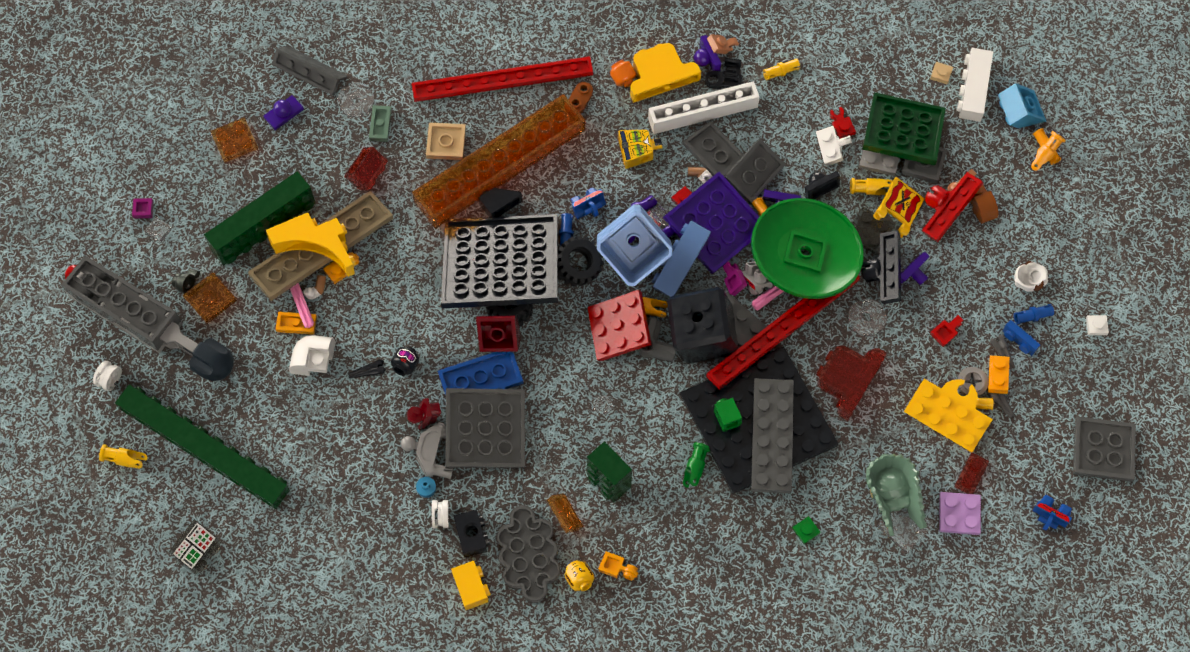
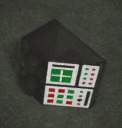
(195, 547)

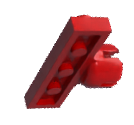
(949, 205)

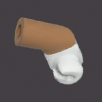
(700, 172)
(317, 290)

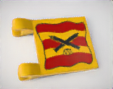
(901, 203)

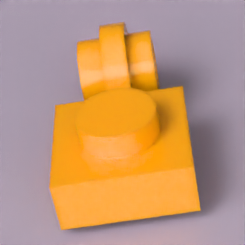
(335, 272)
(613, 564)

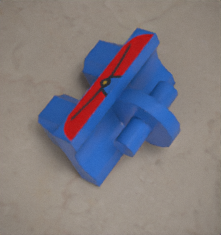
(589, 204)
(1051, 516)

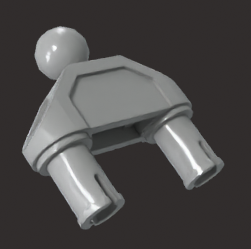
(427, 449)

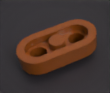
(581, 97)

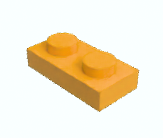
(292, 323)
(998, 374)

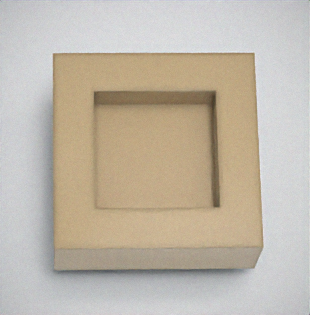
(941, 73)

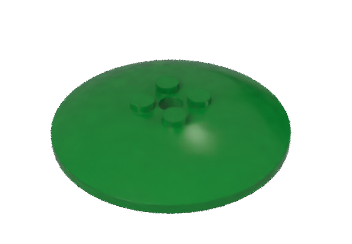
(811, 226)

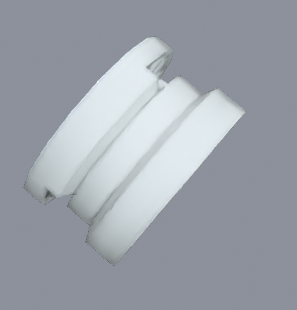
(107, 375)
(442, 514)

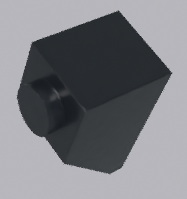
(499, 201)

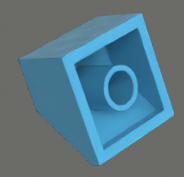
(1021, 106)

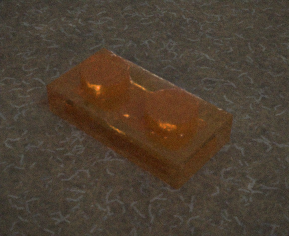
(565, 513)

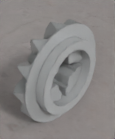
(977, 375)

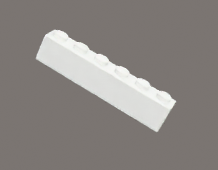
(703, 107)

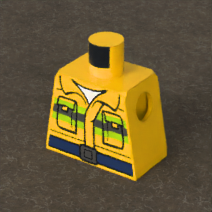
(637, 147)

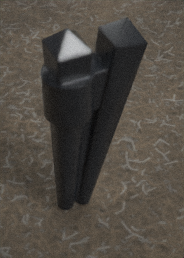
(370, 369)

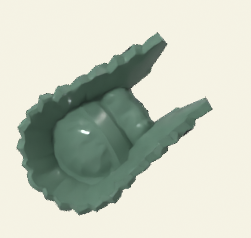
(896, 486)

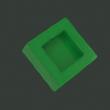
(806, 530)

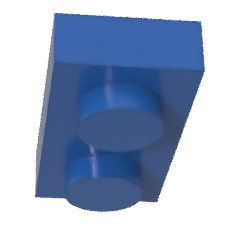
(1018, 335)

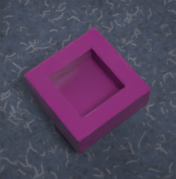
(142, 208)

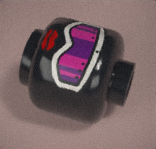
(404, 361)

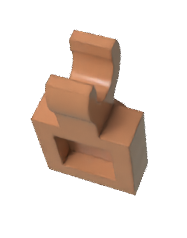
(720, 44)

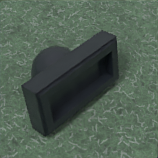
(821, 184)

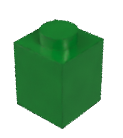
(727, 414)

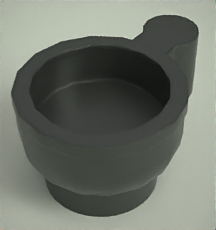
(181, 280)

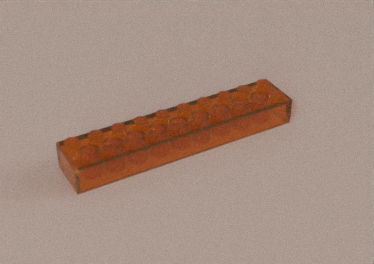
(499, 160)

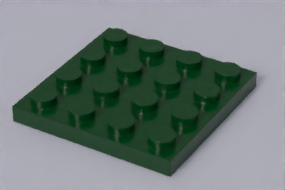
(904, 128)

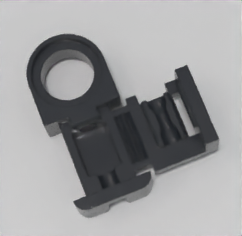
(730, 75)

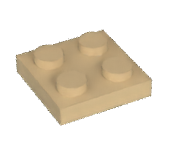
(445, 141)

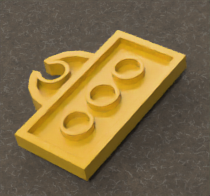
(949, 412)

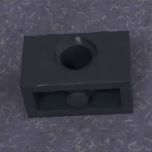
(471, 521)

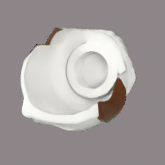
(1031, 276)

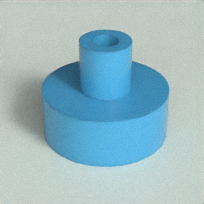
(426, 487)

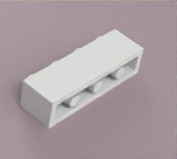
(975, 85)

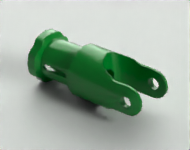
(695, 464)

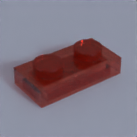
(971, 473)

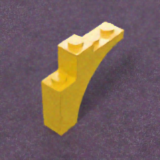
(307, 235)

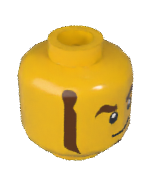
(579, 575)

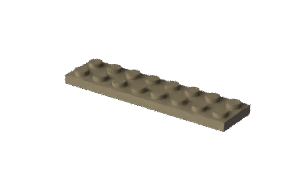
(290, 267)

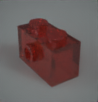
(366, 168)

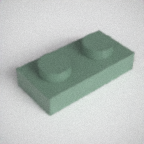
(380, 123)

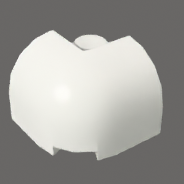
(312, 354)

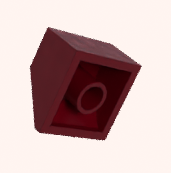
(498, 333)

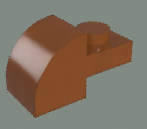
(984, 205)

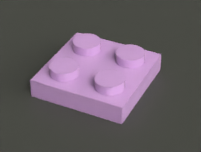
(960, 513)

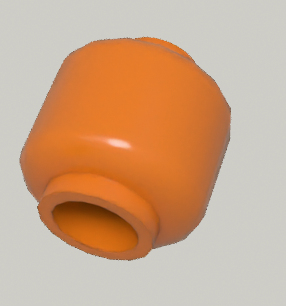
(623, 73)

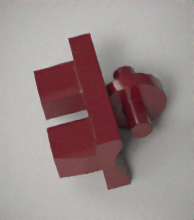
(424, 414)

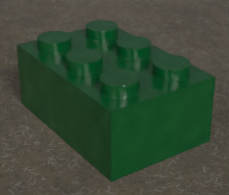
(608, 472)

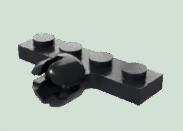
(886, 268)

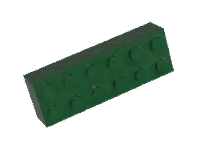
(249, 224)

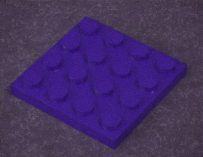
(722, 212)

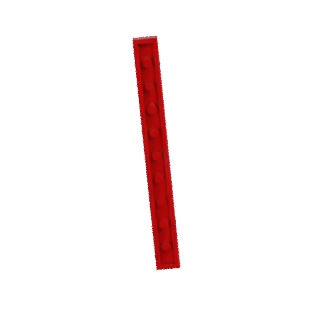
(502, 79)
(768, 338)

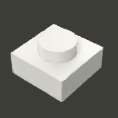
(1097, 324)

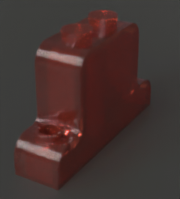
(848, 376)

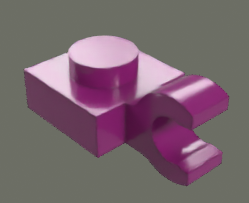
(735, 279)

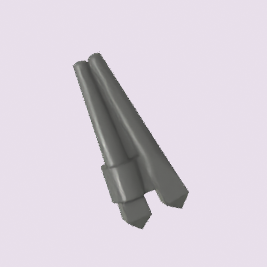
(1002, 349)
(1002, 402)

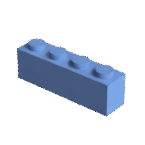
(683, 257)

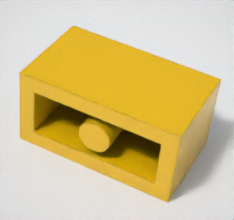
(470, 585)

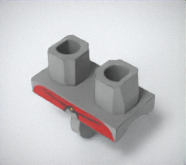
(755, 279)

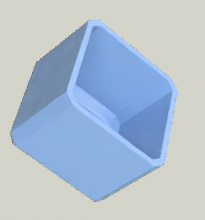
(639, 260)

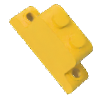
(660, 71)

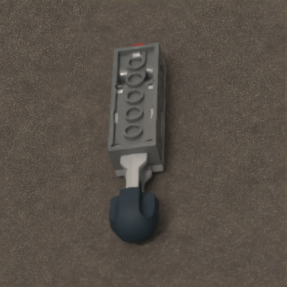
(142, 317)

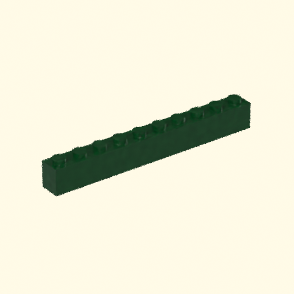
(202, 446)

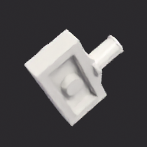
(831, 145)

